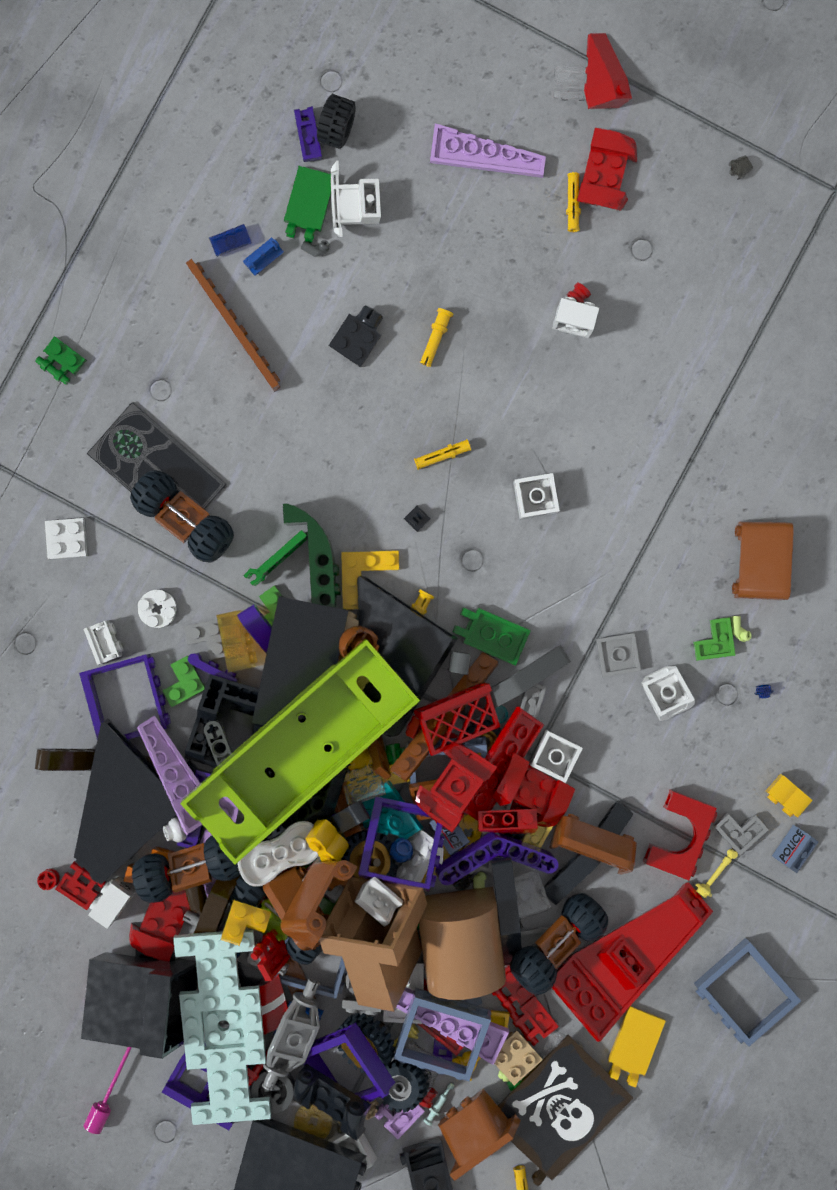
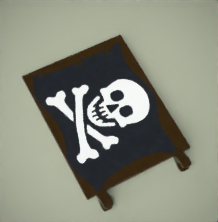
(562, 1107)

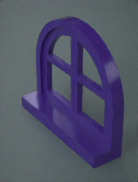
(185, 1094)

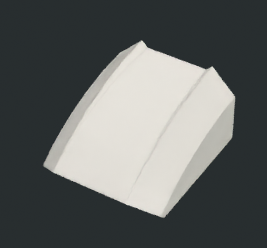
(667, 692)

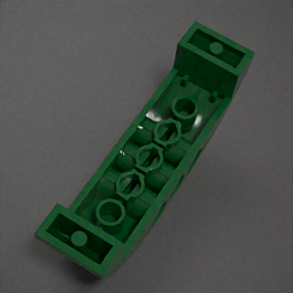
(319, 546)

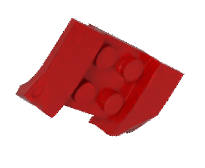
(606, 169)
(455, 786)
(534, 791)
(159, 927)

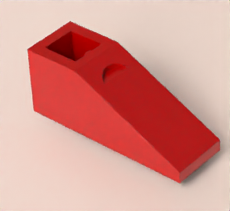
(508, 821)

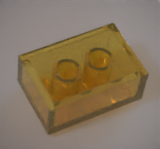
(236, 642)

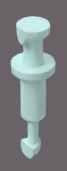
(438, 1105)

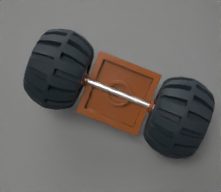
(186, 520)
(157, 877)
(537, 968)

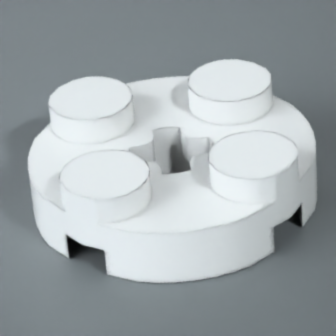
(146, 607)

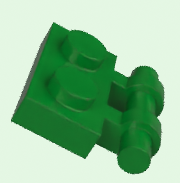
(63, 355)

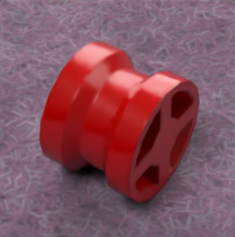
(579, 293)
(45, 881)
(427, 1101)

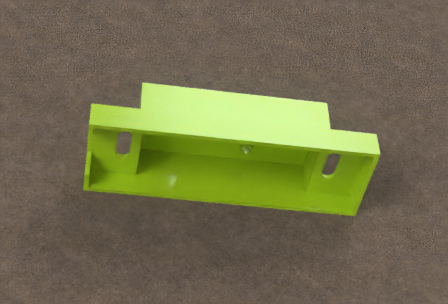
(335, 715)

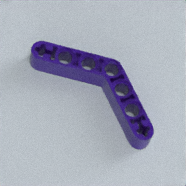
(256, 625)
(490, 852)

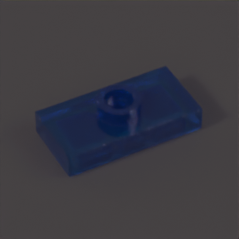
(230, 240)

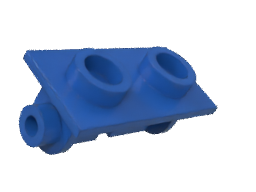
(263, 256)

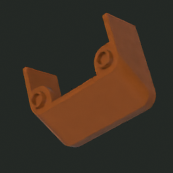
(595, 843)
(282, 892)

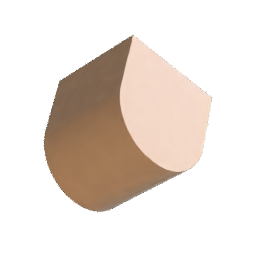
(462, 944)

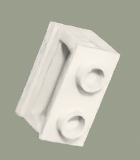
(103, 642)

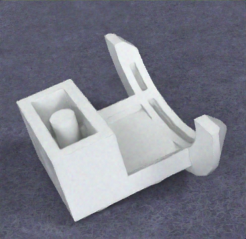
(354, 202)

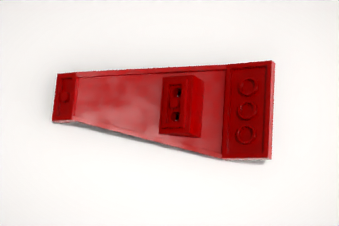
(601, 983)

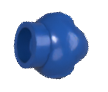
(401, 850)

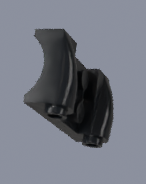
(333, 1099)
(426, 1165)

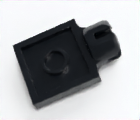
(358, 335)

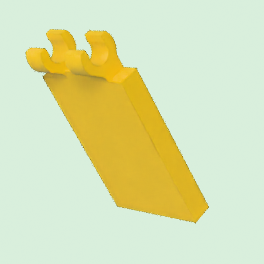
(635, 1044)

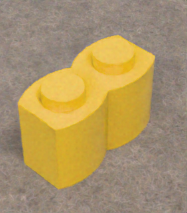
(788, 795)
(326, 841)

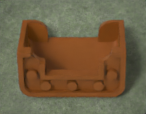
(764, 560)
(301, 920)

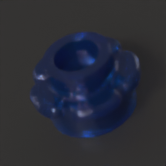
(764, 691)

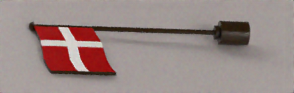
(271, 993)

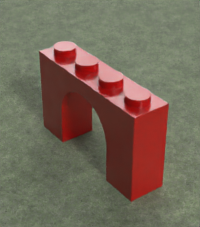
(683, 862)

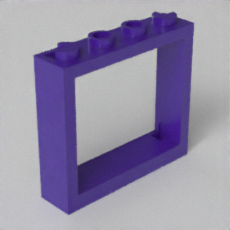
(93, 700)
(379, 804)
(363, 1053)

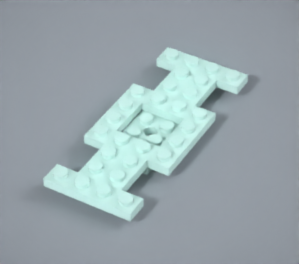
(228, 1048)

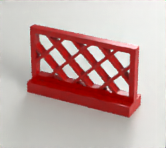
(452, 702)

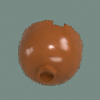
(354, 636)

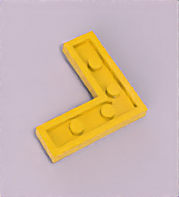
(356, 562)

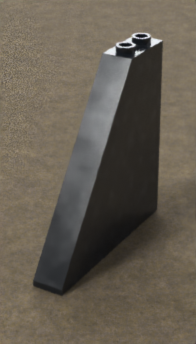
(406, 641)
(121, 805)
(295, 1160)

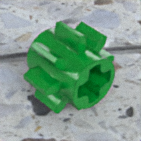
(393, 752)

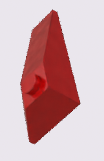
(606, 79)

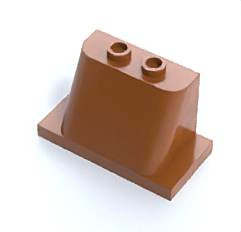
(476, 1131)

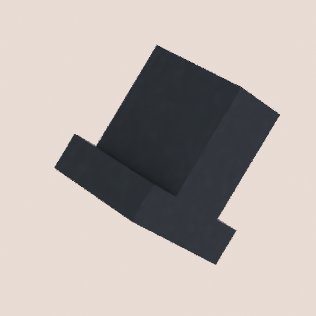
(137, 1002)

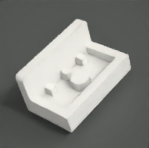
(378, 900)

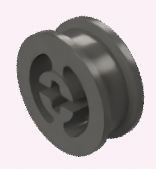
(277, 1104)

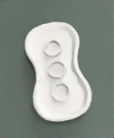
(278, 854)

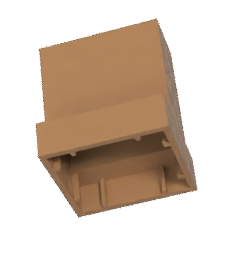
(374, 955)

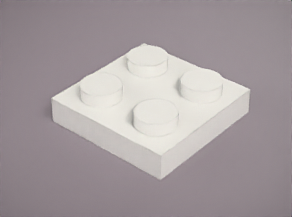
(66, 538)

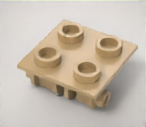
(516, 1057)

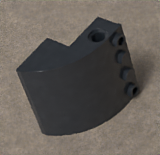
(232, 706)

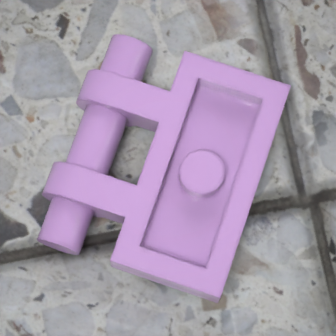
(399, 1122)

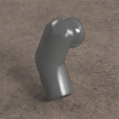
(316, 250)

